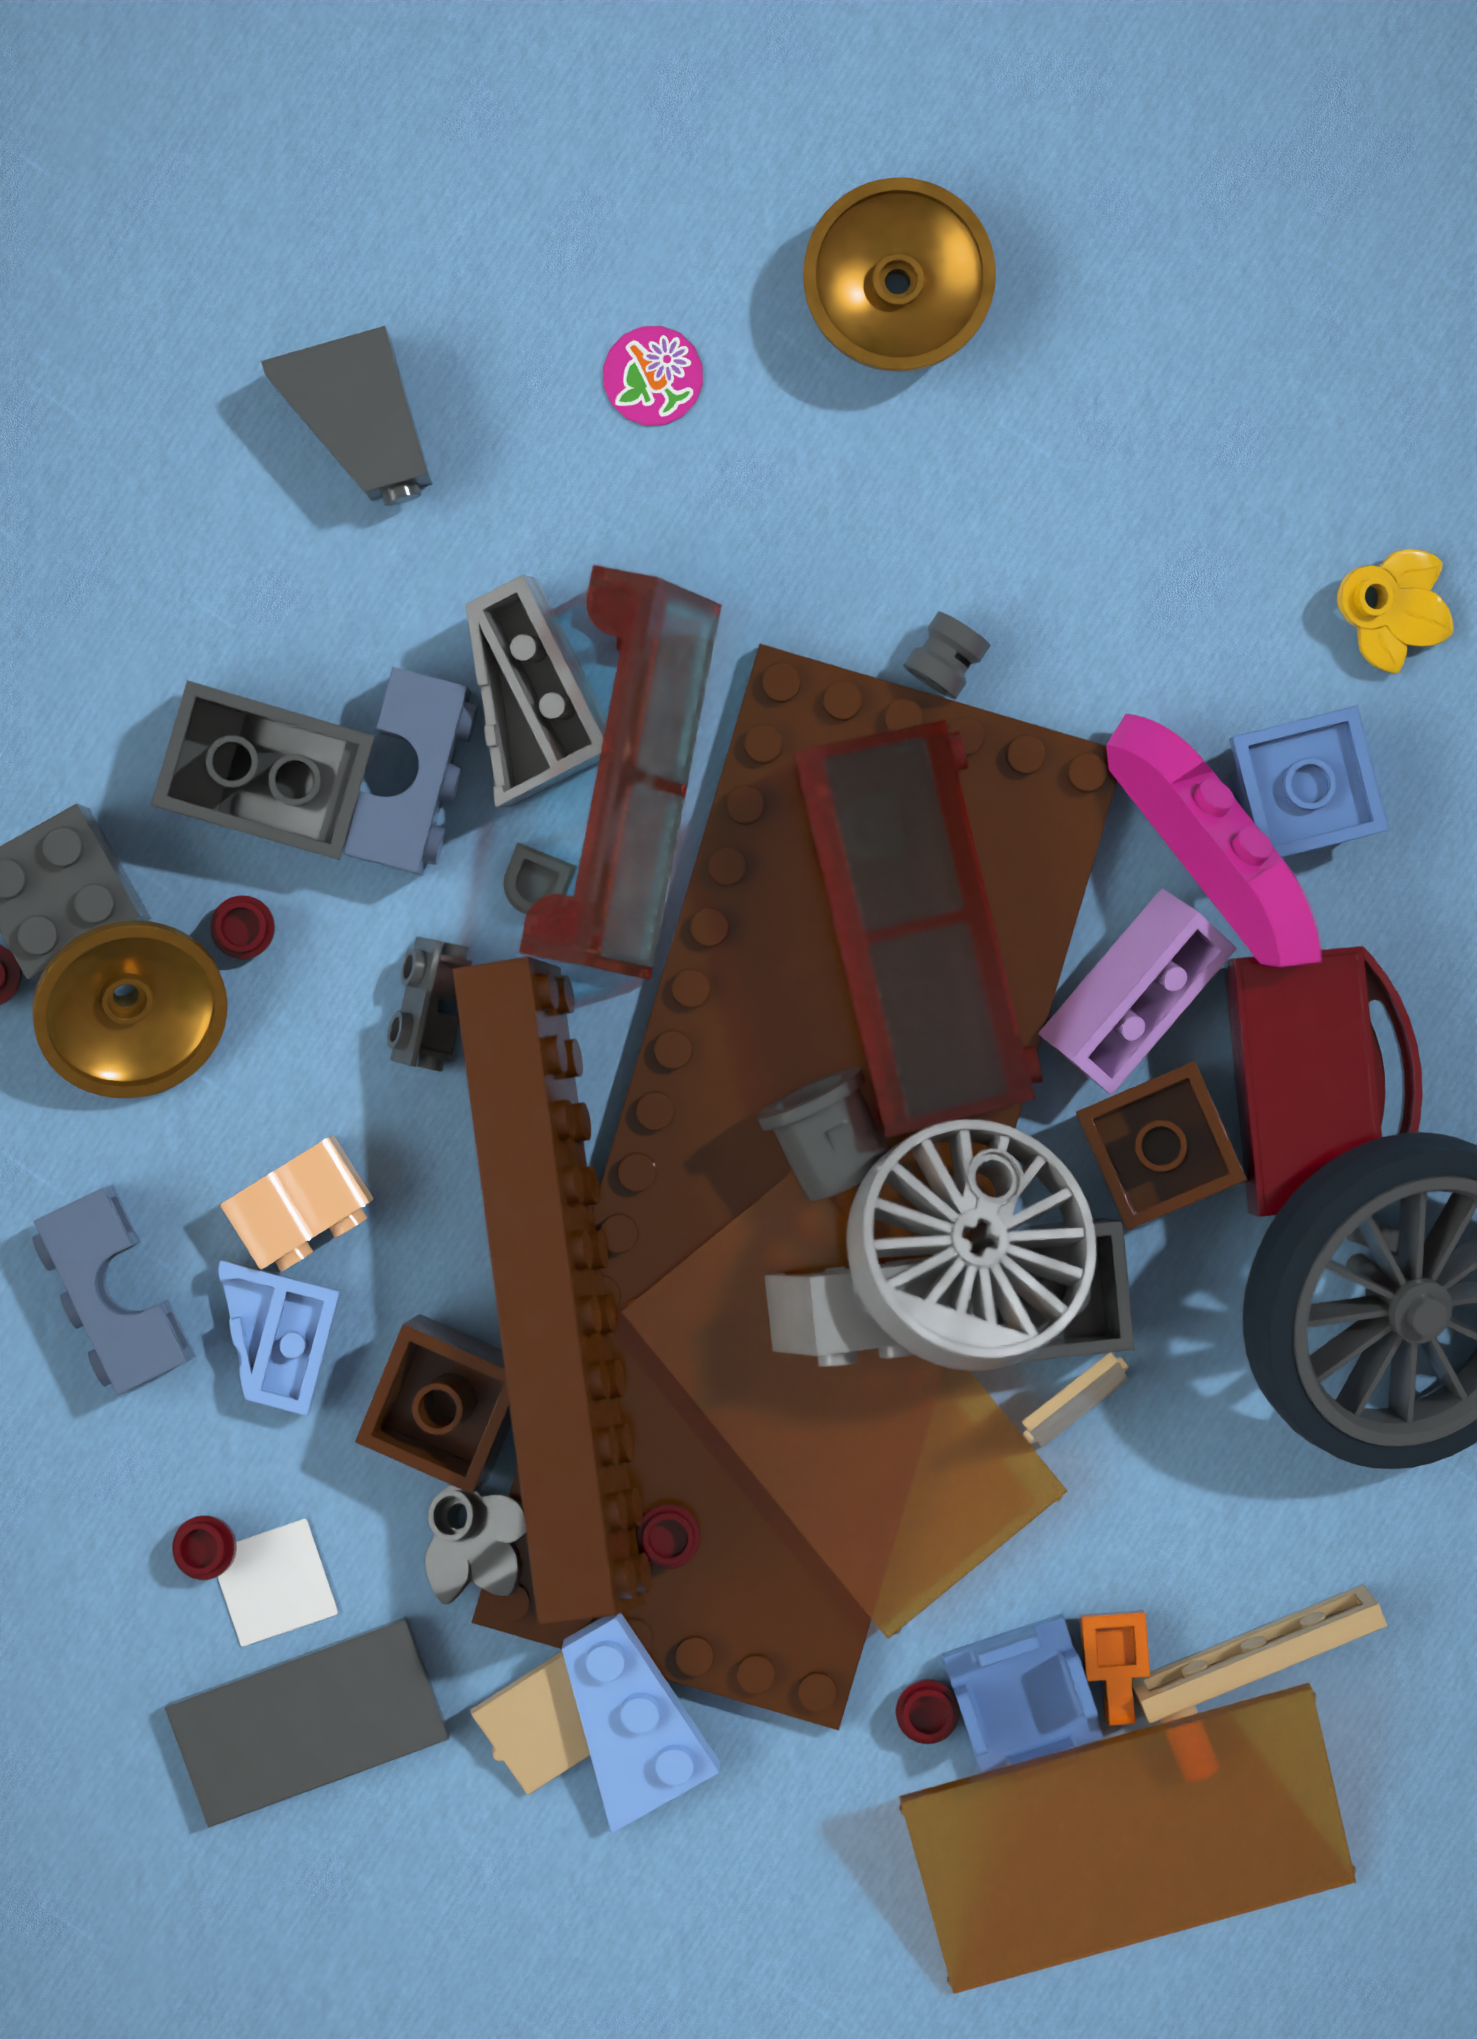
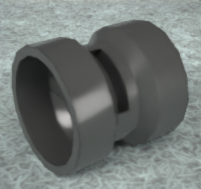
(946, 655)

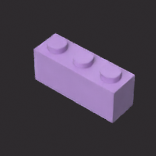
(1137, 990)

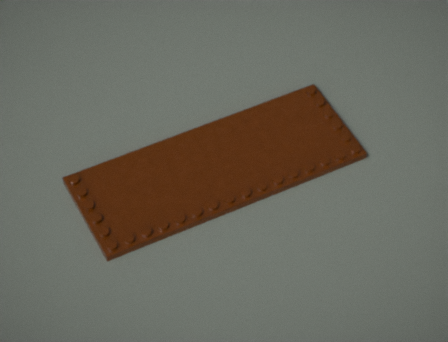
(739, 1020)

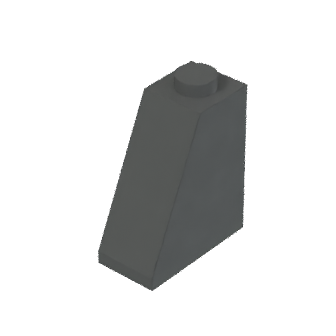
(358, 410)

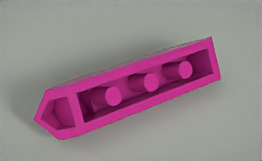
(1215, 842)

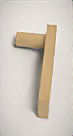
(1180, 1686)

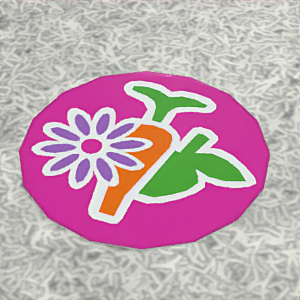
(652, 375)

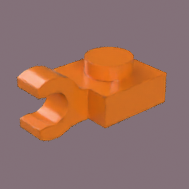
(1115, 1652)

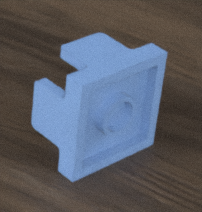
(1309, 782)
(1023, 1694)

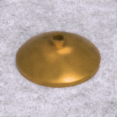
(905, 231)
(133, 1040)

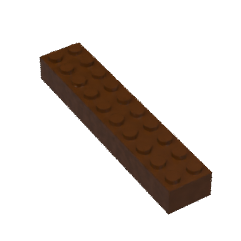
(551, 1290)

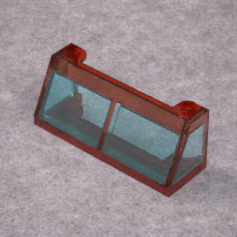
(640, 779)

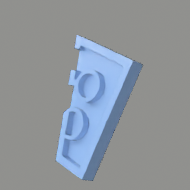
(632, 1722)

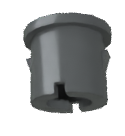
(826, 1133)

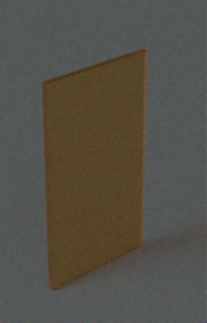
(879, 1462)
(1129, 1838)

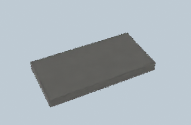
(307, 1721)

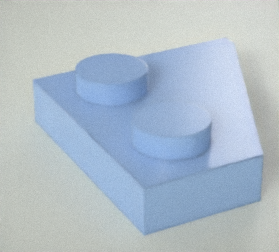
(279, 1333)

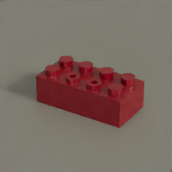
(1312, 1066)

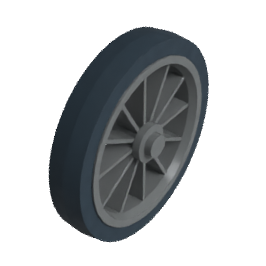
(1402, 1305)

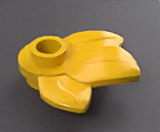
(1404, 609)

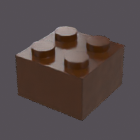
(1161, 1146)
(440, 1404)

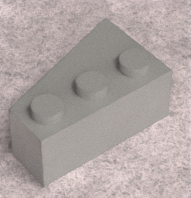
(533, 692)
(827, 1317)

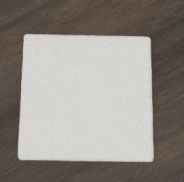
(276, 1584)

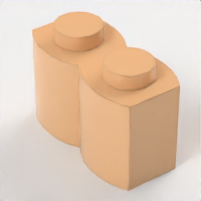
(297, 1204)

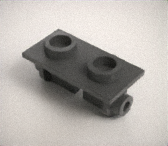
(419, 1024)

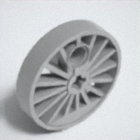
(1001, 1266)

